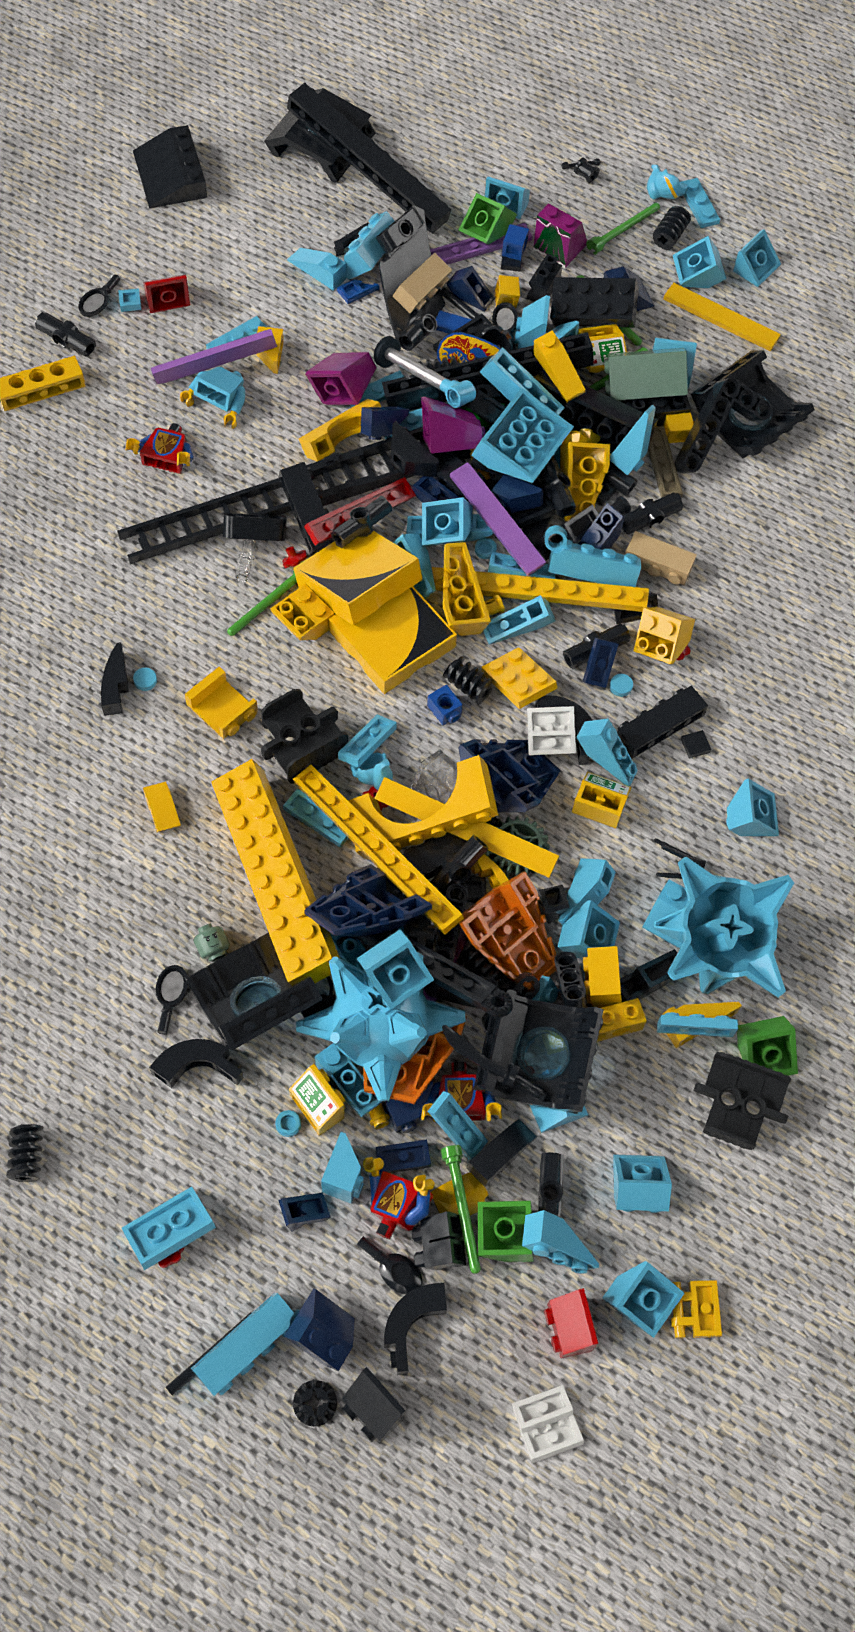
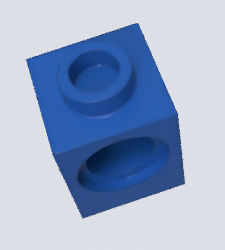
(515, 242)
(445, 697)

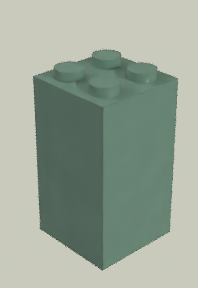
(646, 374)

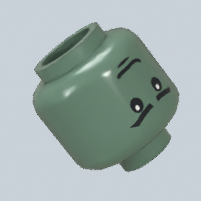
(211, 942)

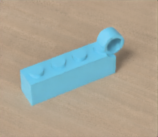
(510, 377)
(589, 562)
(244, 1344)

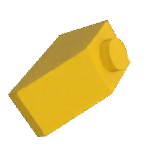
(272, 357)

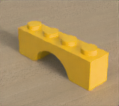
(323, 439)

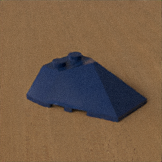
(515, 776)
(365, 906)

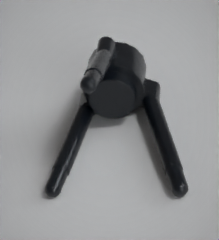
(669, 848)

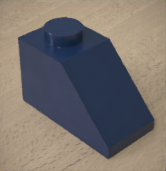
(470, 288)
(380, 420)
(517, 494)
(406, 1115)

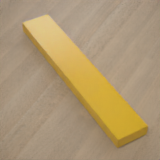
(722, 316)

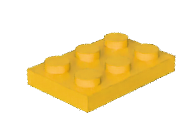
(519, 677)

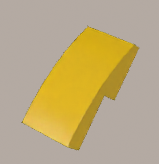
(584, 436)
(161, 806)
(486, 867)

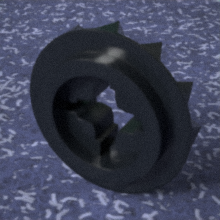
(325, 1411)

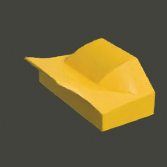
(445, 1198)

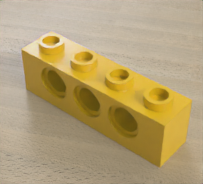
(40, 383)
(622, 1019)

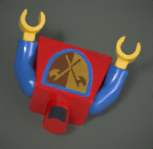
(163, 449)
(461, 1086)
(397, 1199)

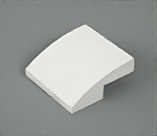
(551, 730)
(542, 1411)

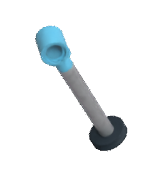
(388, 353)

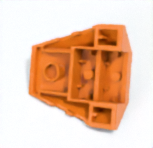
(511, 930)
(420, 1069)

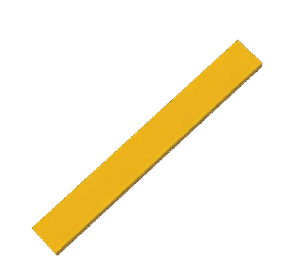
(497, 840)

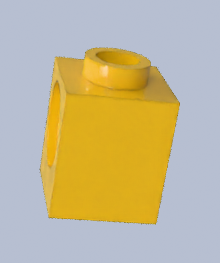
(507, 290)
(678, 426)

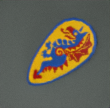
(464, 347)

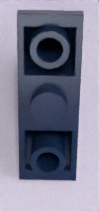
(604, 529)

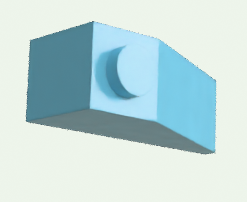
(321, 266)
(634, 446)
(413, 544)
(520, 620)

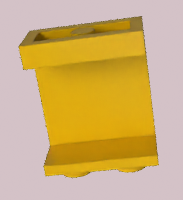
(220, 704)

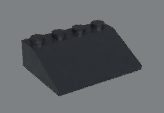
(170, 168)

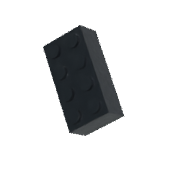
(594, 301)

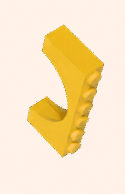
(468, 804)

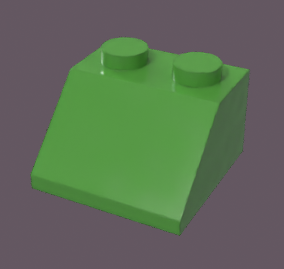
(486, 220)
(769, 1044)
(503, 1230)

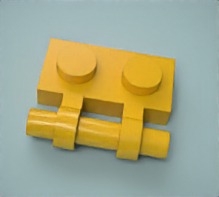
(704, 1311)

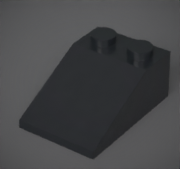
(372, 1407)

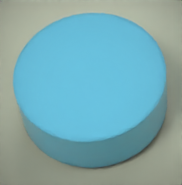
(484, 547)
(145, 679)
(621, 685)
(288, 1123)

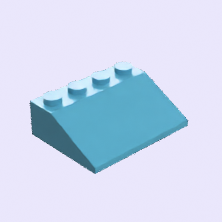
(522, 438)

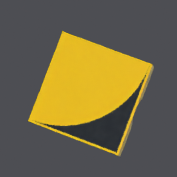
(359, 576)
(395, 639)

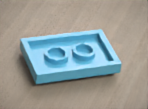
(168, 1228)

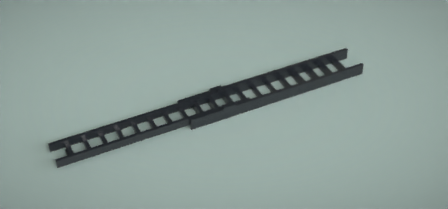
(331, 495)

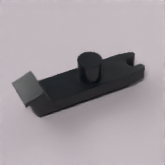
(344, 242)

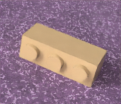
(423, 283)
(662, 558)

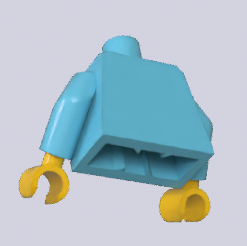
(219, 388)

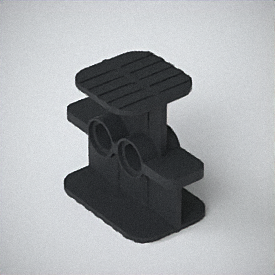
(289, 718)
(746, 1083)

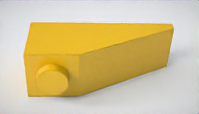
(558, 365)
(709, 1010)

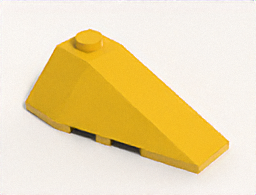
(586, 468)
(462, 593)

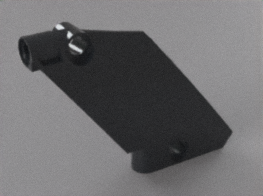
(406, 251)

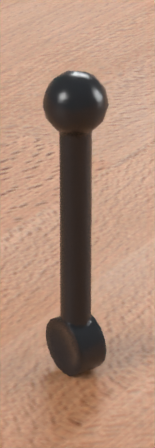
(565, 165)

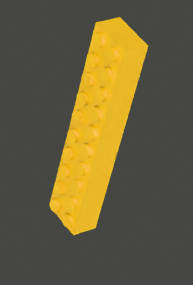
(274, 872)

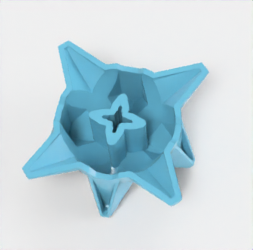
(726, 929)
(371, 1031)

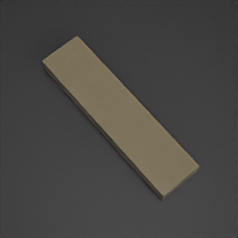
(663, 463)

